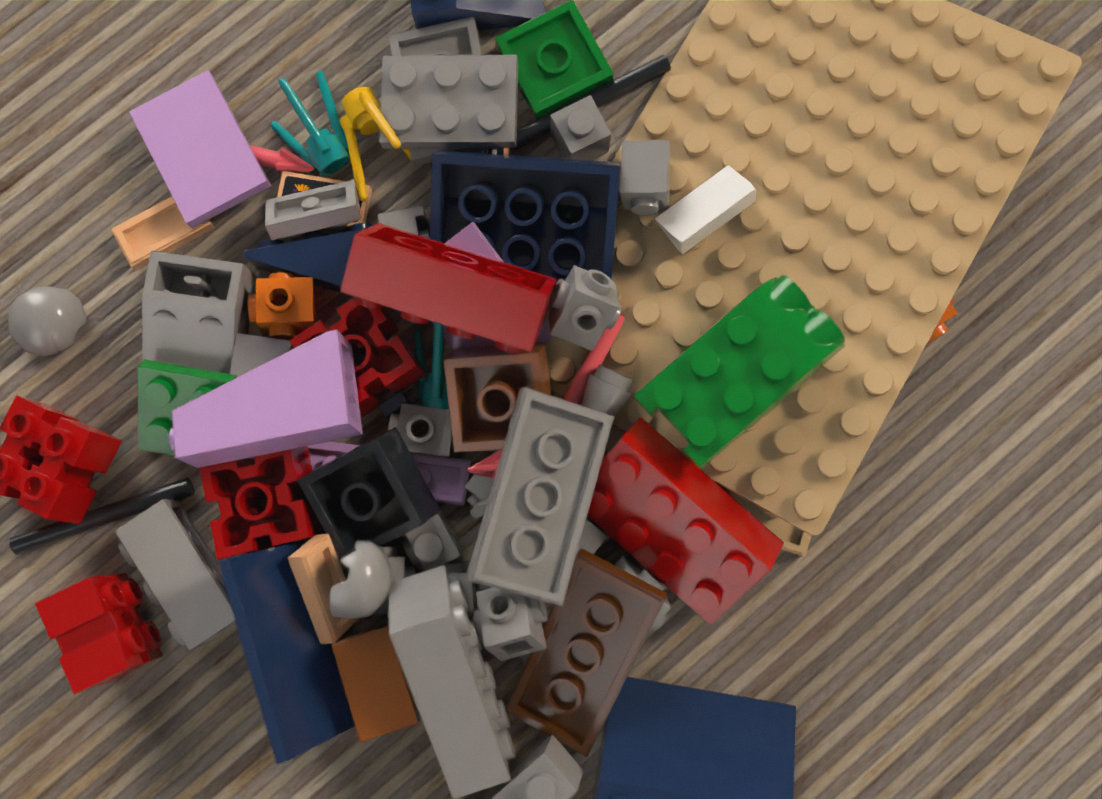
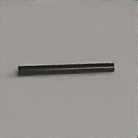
(600, 96)
(100, 516)

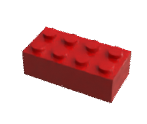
(447, 287)
(680, 523)

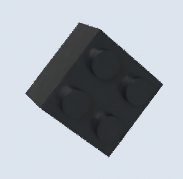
(369, 494)

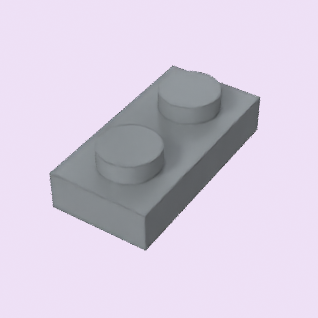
(312, 210)

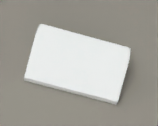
(706, 208)

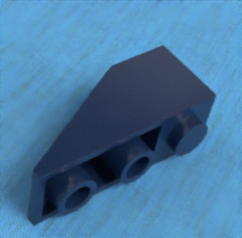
(314, 256)

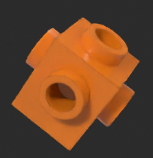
(283, 305)

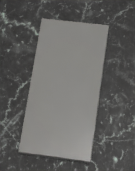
(540, 497)

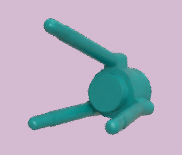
(325, 150)
(433, 386)

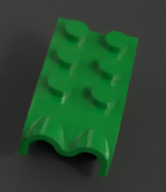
(742, 368)

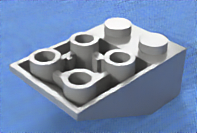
(194, 310)

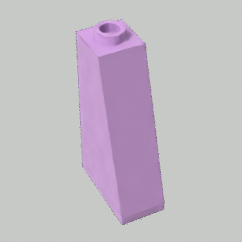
(277, 407)

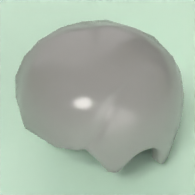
(45, 320)
(367, 583)

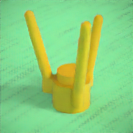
(364, 115)

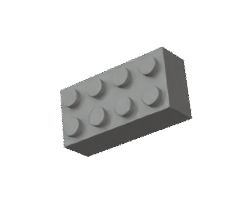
(450, 680)

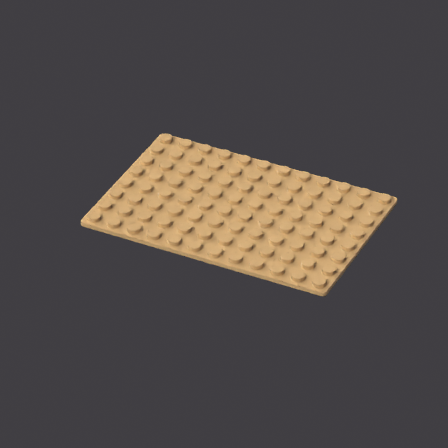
(876, 174)

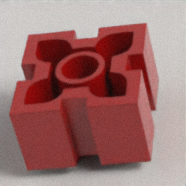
(387, 361)
(51, 460)
(238, 491)
(100, 630)

